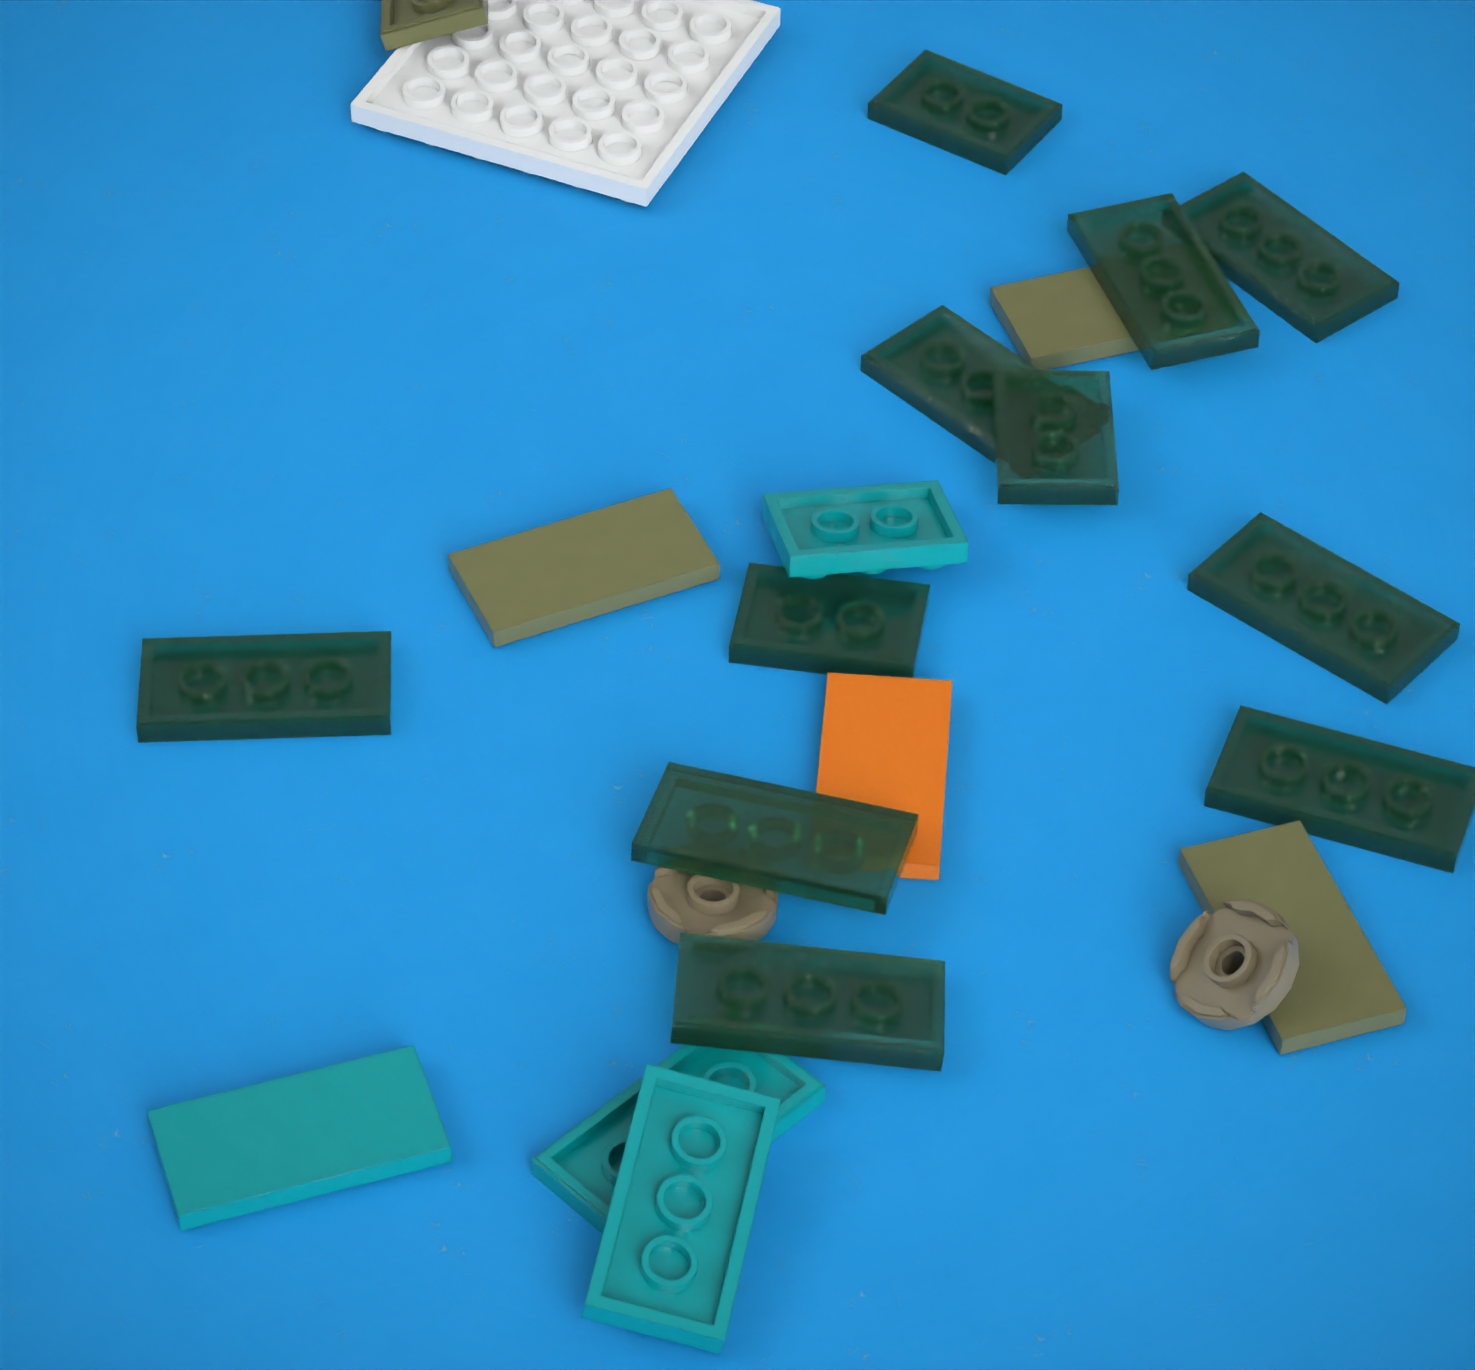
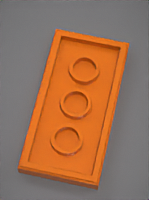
(890, 750)

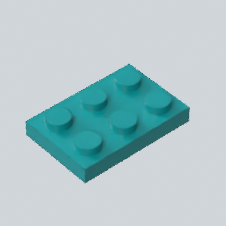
(864, 529)

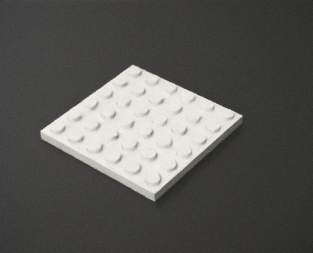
(573, 86)

